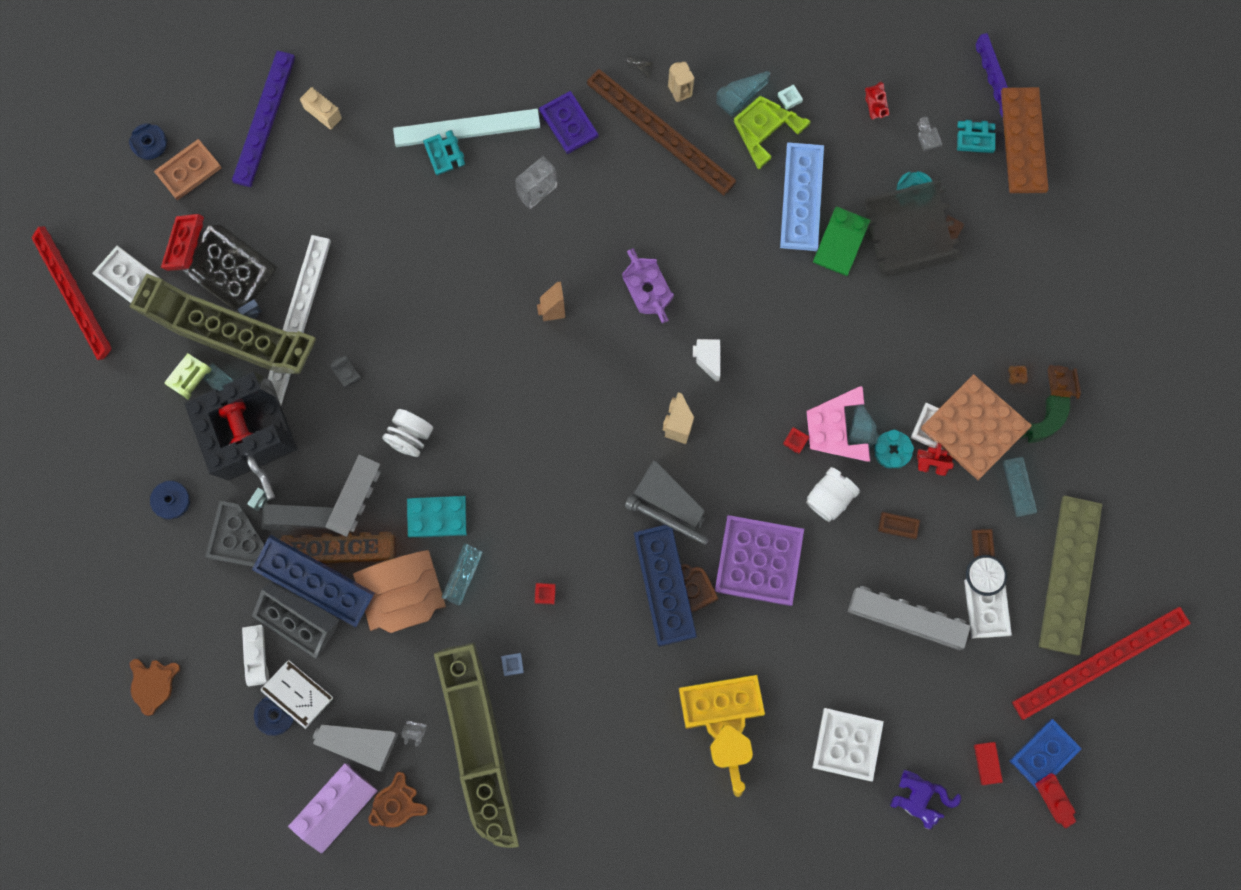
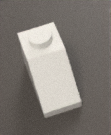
(708, 357)

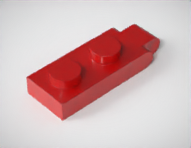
(1056, 800)

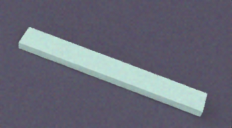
(468, 127)

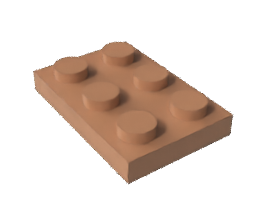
(187, 169)

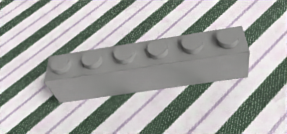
(909, 618)

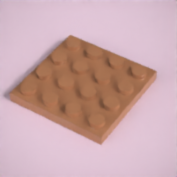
(976, 427)

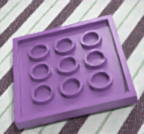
(759, 560)

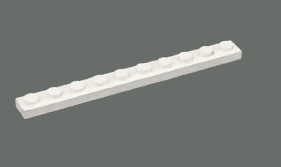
(302, 300)

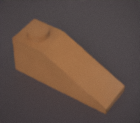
(552, 303)

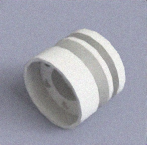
(406, 435)

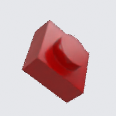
(796, 440)
(545, 593)

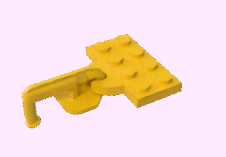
(723, 711)

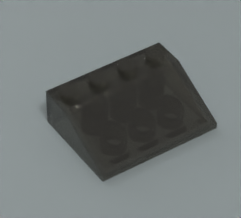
(229, 267)

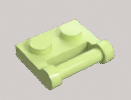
(187, 376)

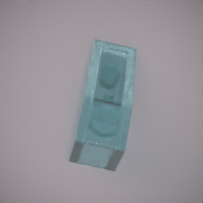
(738, 93)

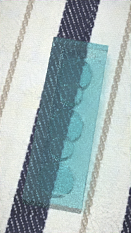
(1019, 486)
(462, 574)

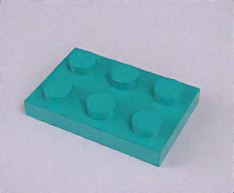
(436, 516)

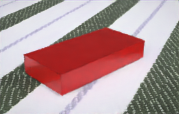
(988, 763)

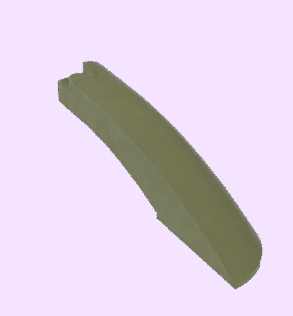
(477, 744)

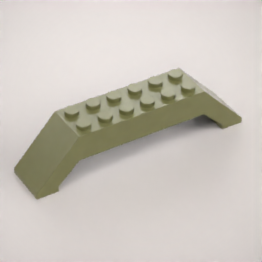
(221, 327)

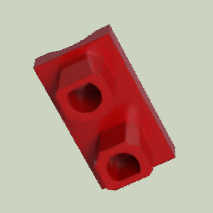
(877, 101)
(935, 457)

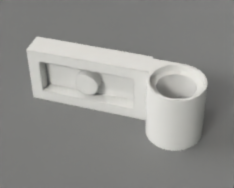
(254, 656)

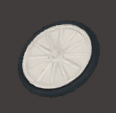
(986, 575)

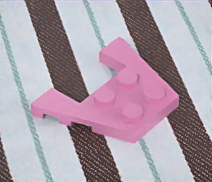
(829, 428)

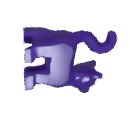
(919, 797)

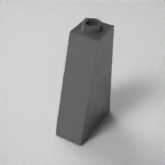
(667, 496)
(294, 517)

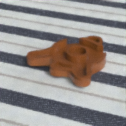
(152, 684)
(395, 804)

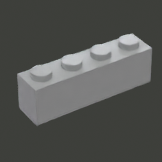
(352, 496)

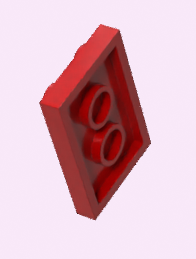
(182, 242)

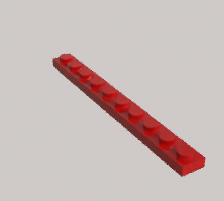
(1100, 663)

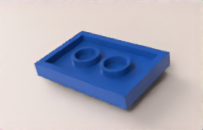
(1045, 753)

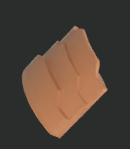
(404, 591)

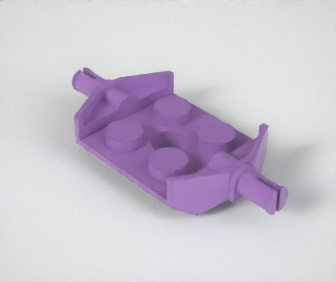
(643, 272)

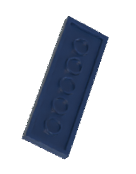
(313, 581)
(665, 585)

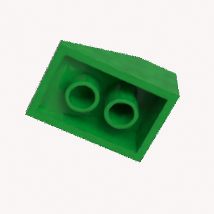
(841, 241)

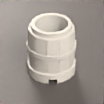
(832, 495)

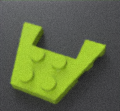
(760, 121)

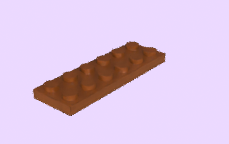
(1024, 140)

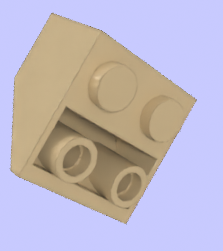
(680, 421)

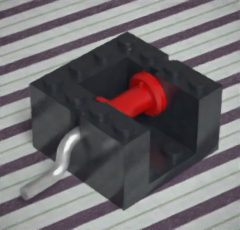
(241, 428)

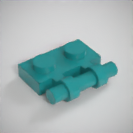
(976, 141)
(438, 155)

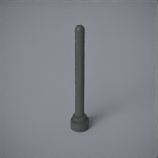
(634, 504)

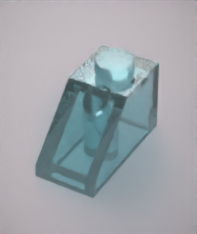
(862, 428)

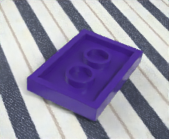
(568, 122)

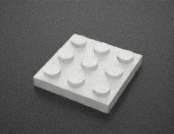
(848, 744)

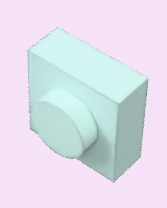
(790, 97)
(258, 499)

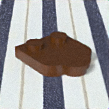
(698, 587)

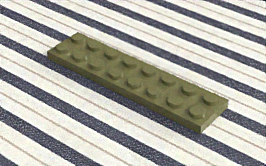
(1070, 576)

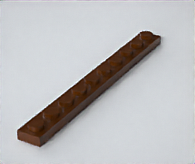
(661, 132)

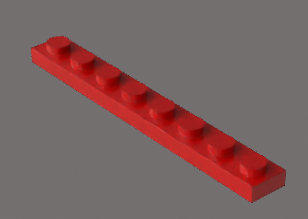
(71, 293)

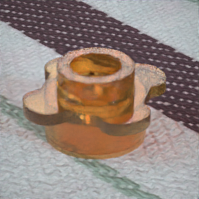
(1021, 370)

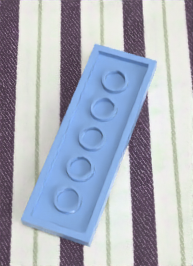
(802, 196)

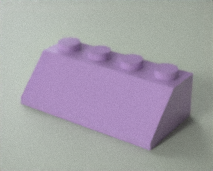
(333, 808)

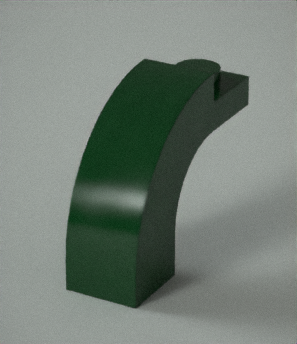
(1056, 414)

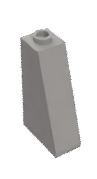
(360, 745)

